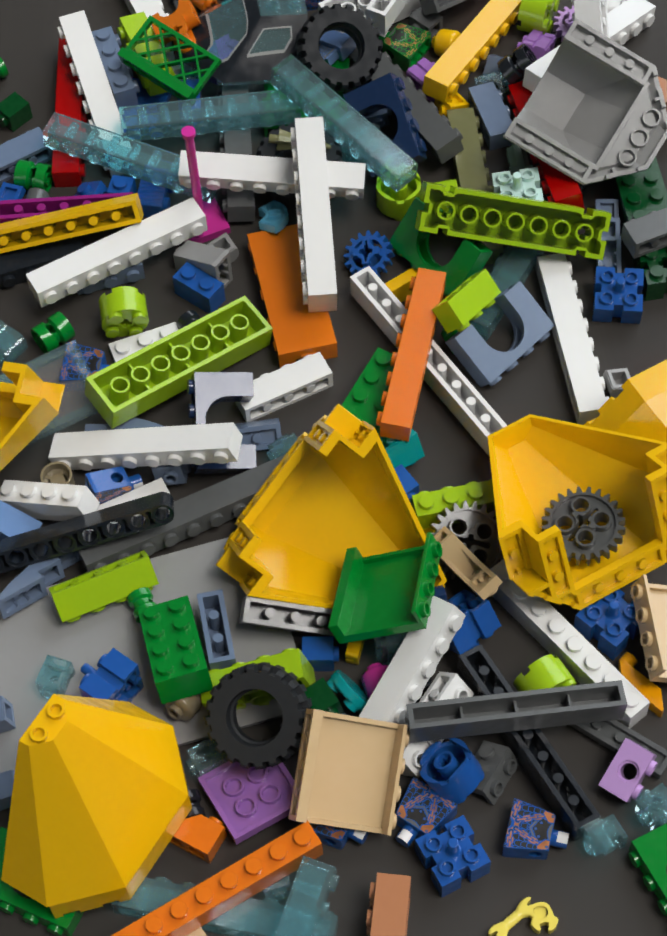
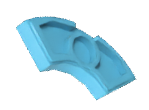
(274, 217)

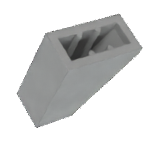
(207, 258)

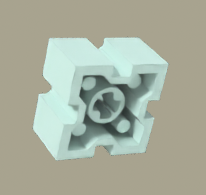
(521, 184)

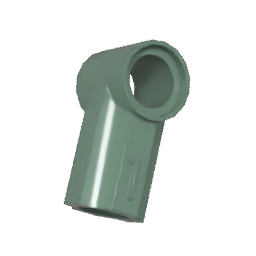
(517, 159)

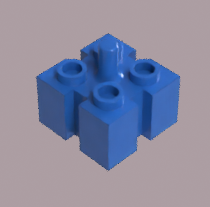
(618, 295)
(609, 622)
(478, 623)
(113, 680)
(452, 856)

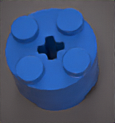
(451, 770)

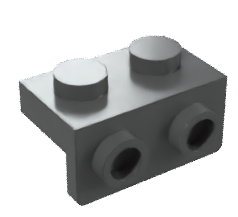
(498, 766)

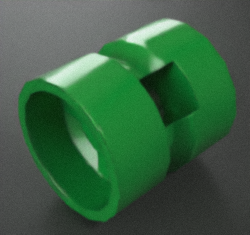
(32, 175)
(53, 332)

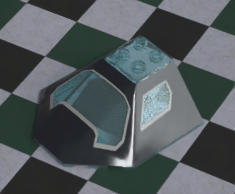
(247, 38)

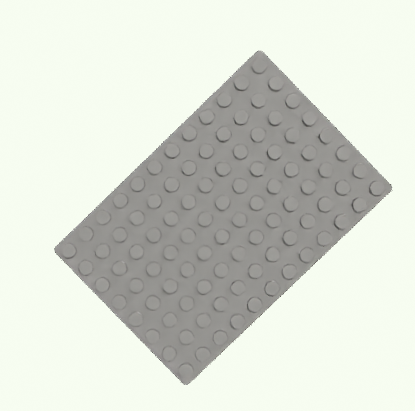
(39, 632)

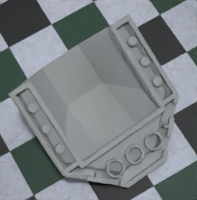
(593, 110)

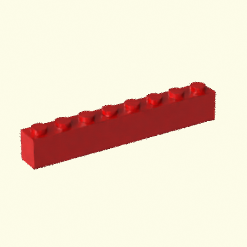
(67, 170)
(555, 183)

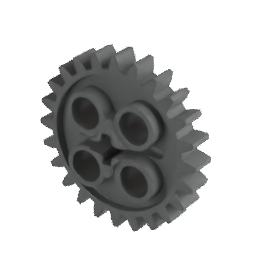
(471, 519)
(601, 537)

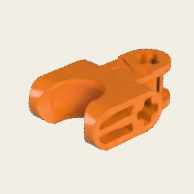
(181, 20)

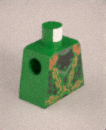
(406, 44)

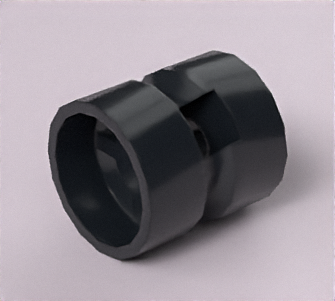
(514, 66)

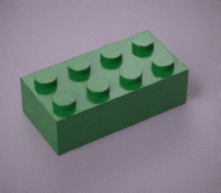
(367, 393)
(175, 650)

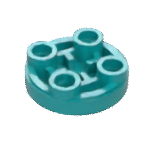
(354, 695)

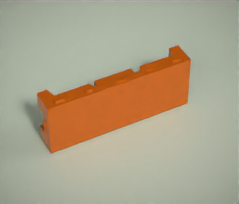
(279, 276)

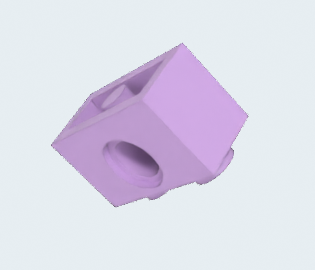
(614, 778)

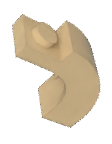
(467, 565)

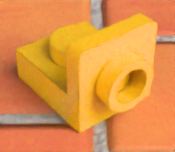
(455, 102)

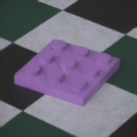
(248, 797)

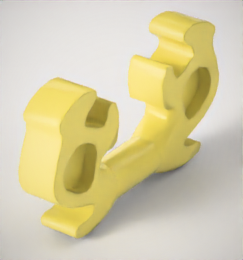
(540, 915)

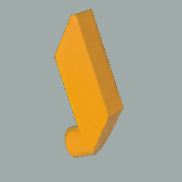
(641, 683)

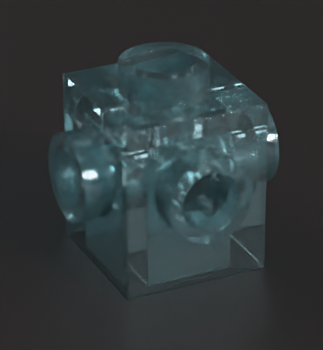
(652, 807)

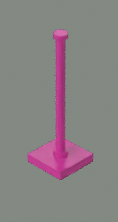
(215, 218)

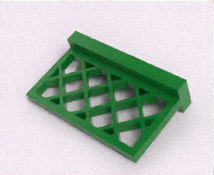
(160, 77)

